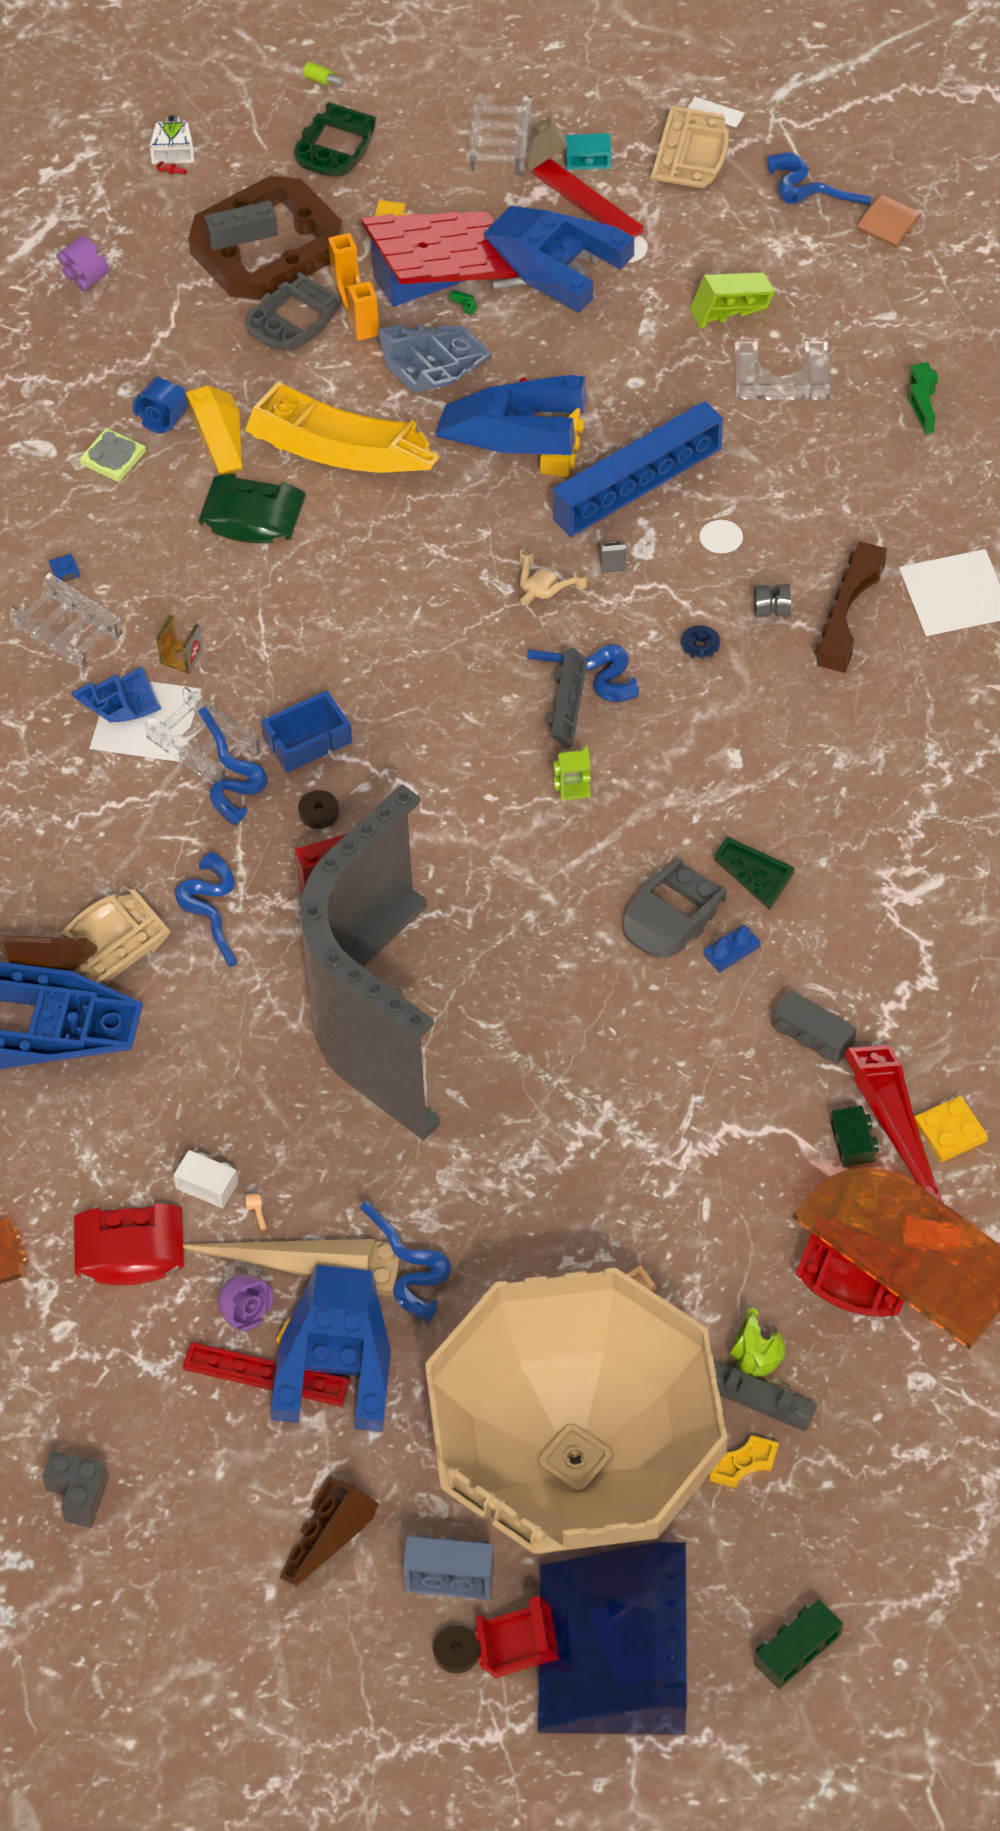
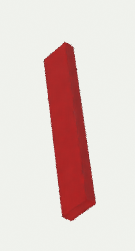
(586, 198)
(261, 1373)

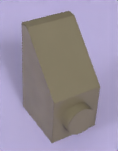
(544, 142)

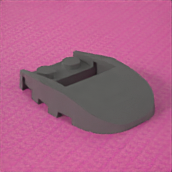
(278, 332)
(661, 928)

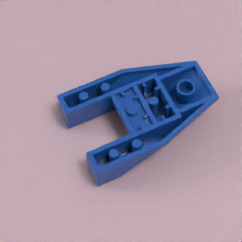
(545, 242)
(506, 418)
(69, 1018)
(336, 1332)

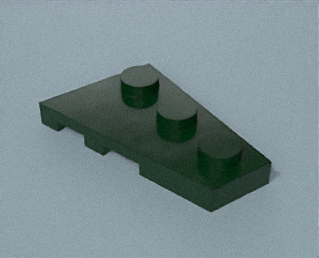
(754, 870)

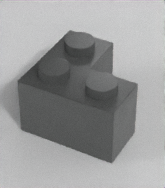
(80, 1482)

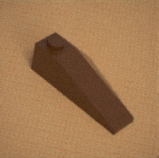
(338, 1516)

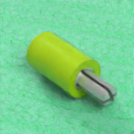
(321, 74)

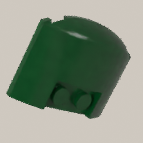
(251, 509)

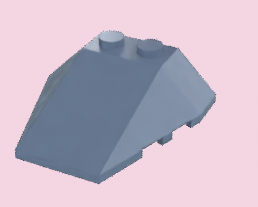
(431, 356)

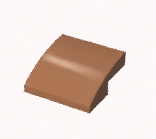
(888, 221)

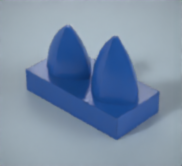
(731, 948)

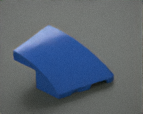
(120, 698)

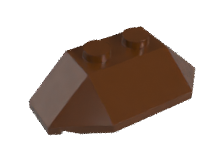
(47, 951)

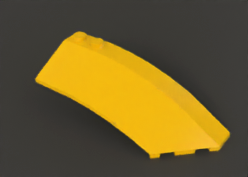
(338, 436)

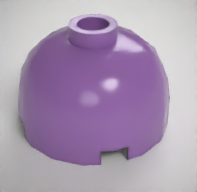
(244, 1301)

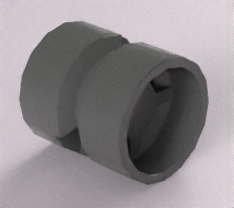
(772, 600)

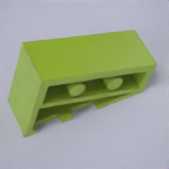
(730, 294)

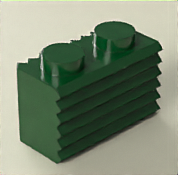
(853, 1137)

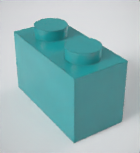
(588, 151)

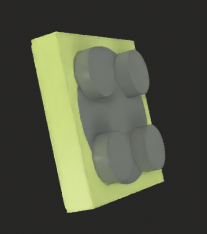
(112, 455)

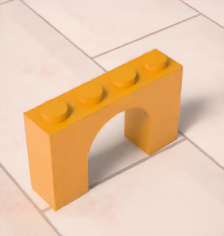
(356, 297)

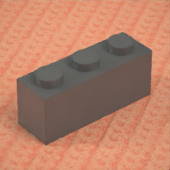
(241, 225)
(813, 1027)

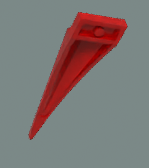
(884, 1088)

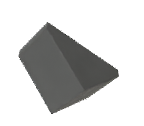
(612, 556)

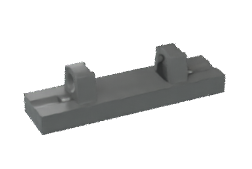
(569, 696)
(764, 1397)

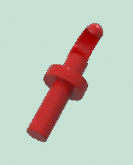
(172, 168)

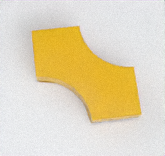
(753, 1456)

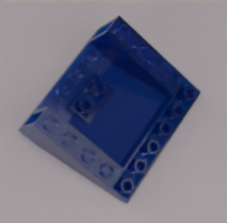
(617, 1643)

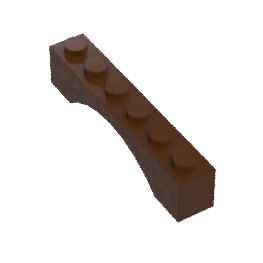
(864, 571)

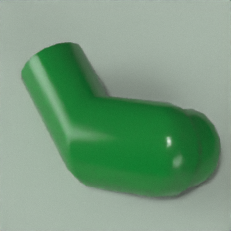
(467, 301)

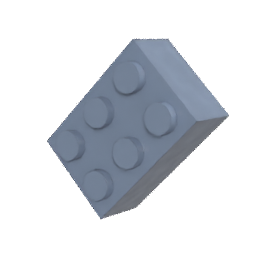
(449, 1567)

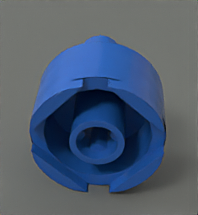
(160, 405)

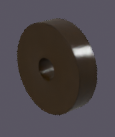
(322, 818)
(459, 1661)

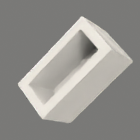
(206, 1178)

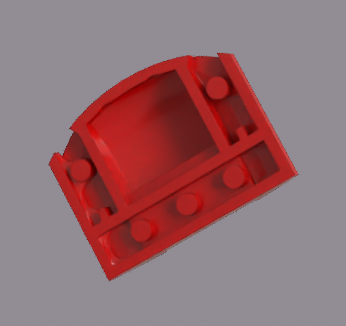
(128, 1244)
(844, 1283)

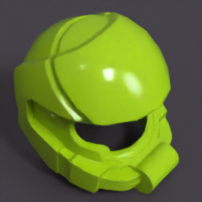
(753, 1352)

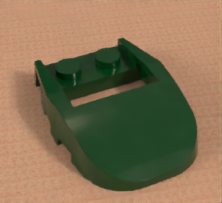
(326, 160)

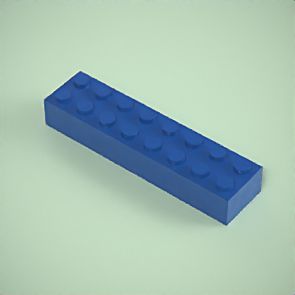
(637, 468)

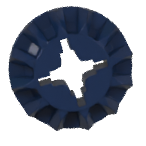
(701, 634)

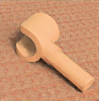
(253, 1201)

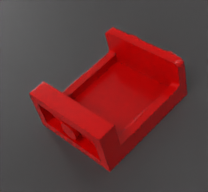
(517, 1639)

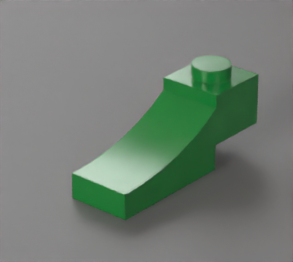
(922, 385)

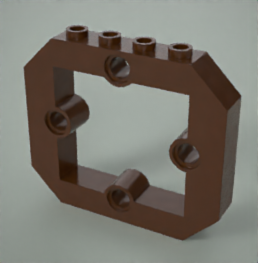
(310, 217)

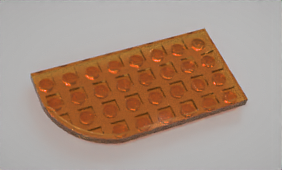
(910, 1246)

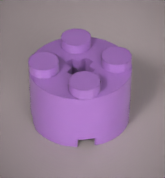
(82, 263)

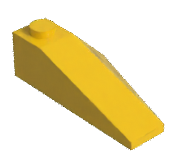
(218, 425)

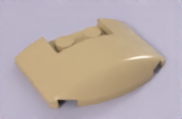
(691, 148)
(123, 932)

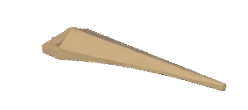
(304, 1256)

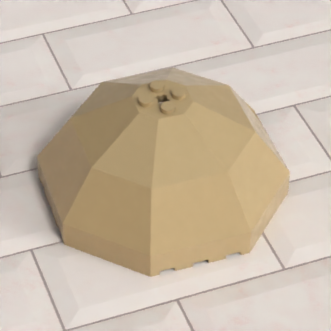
(567, 1373)

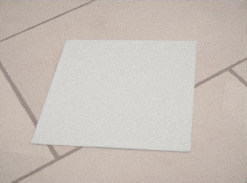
(954, 592)
(130, 736)

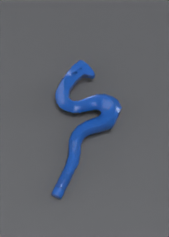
(793, 195)
(610, 653)
(255, 773)
(184, 896)
(435, 1259)

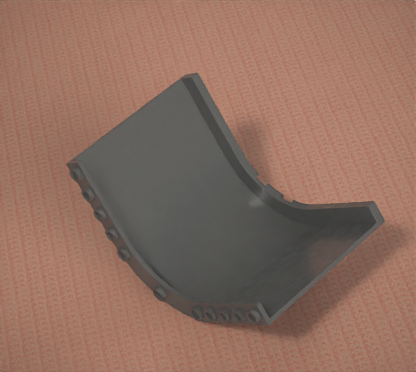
(348, 913)

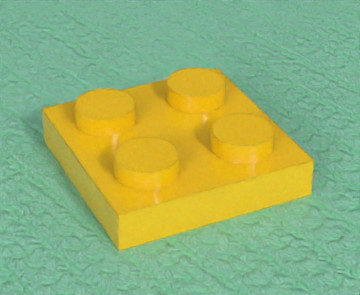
(950, 1129)

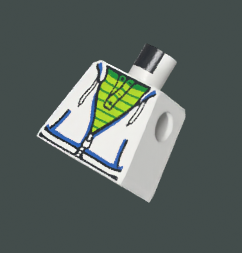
(172, 142)

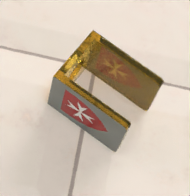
(169, 646)

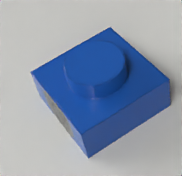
(64, 568)

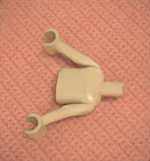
(543, 583)

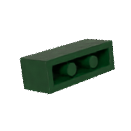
(798, 1643)

